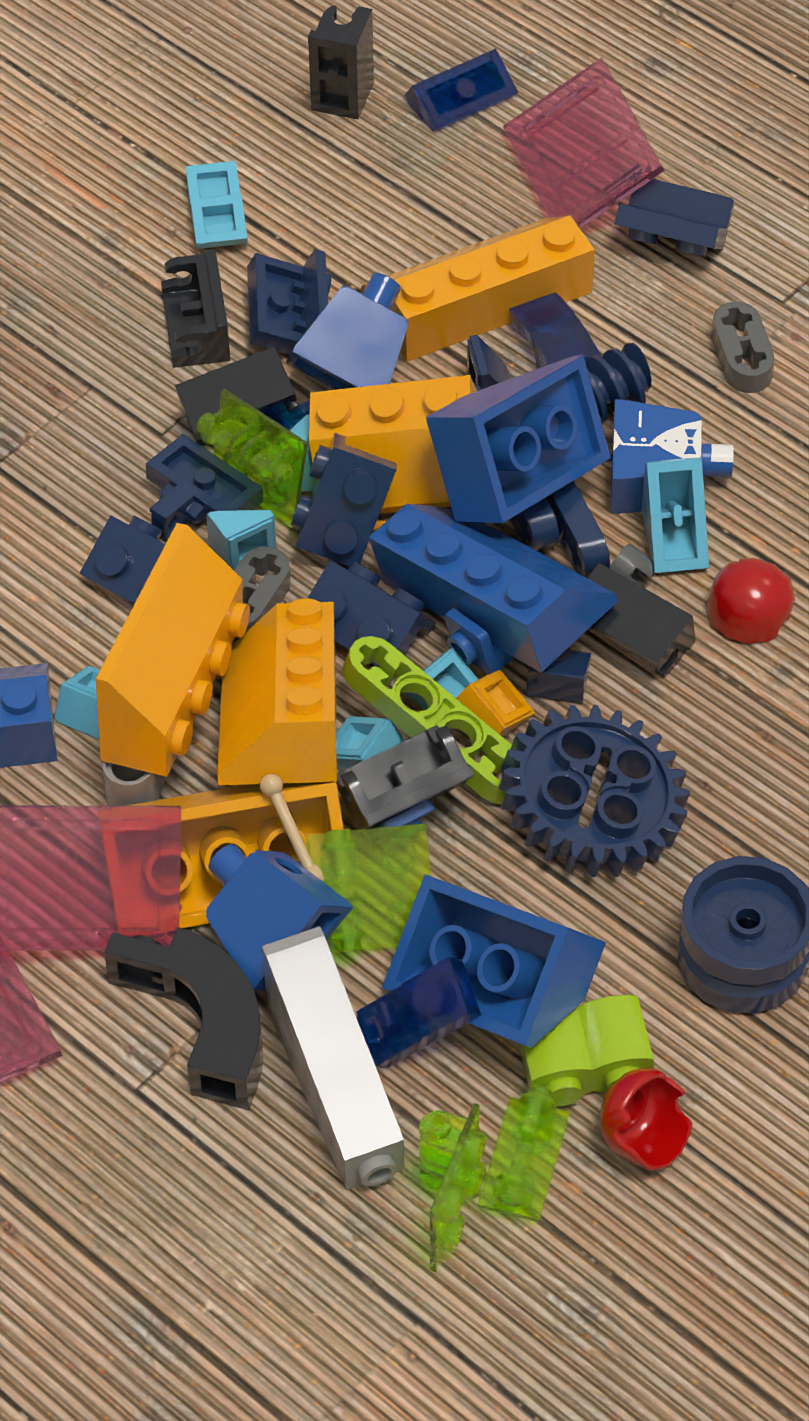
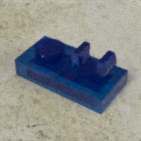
(418, 1012)

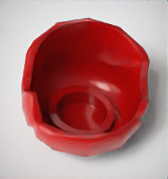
(750, 600)
(644, 1119)

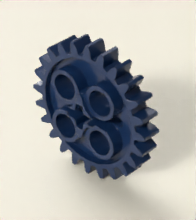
(557, 765)

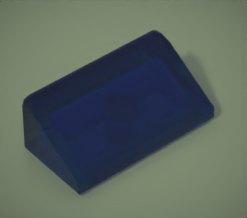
(461, 90)

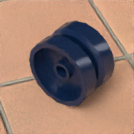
(745, 934)

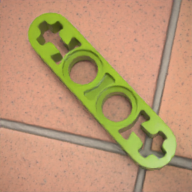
(441, 711)

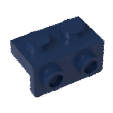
(677, 212)
(285, 299)
(343, 501)
(124, 556)
(367, 610)

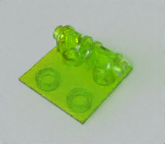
(259, 451)
(377, 875)
(452, 1170)

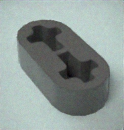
(733, 348)
(271, 588)

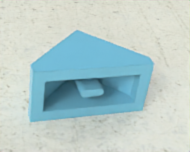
(675, 515)

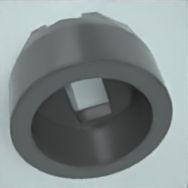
(631, 563)

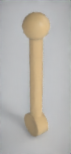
(271, 786)

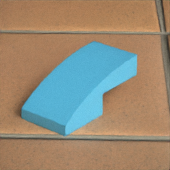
(216, 205)

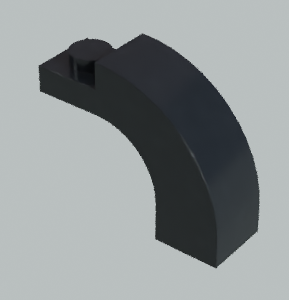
(216, 991)

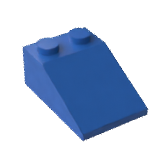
(518, 441)

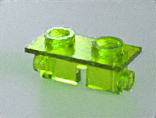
(525, 1155)

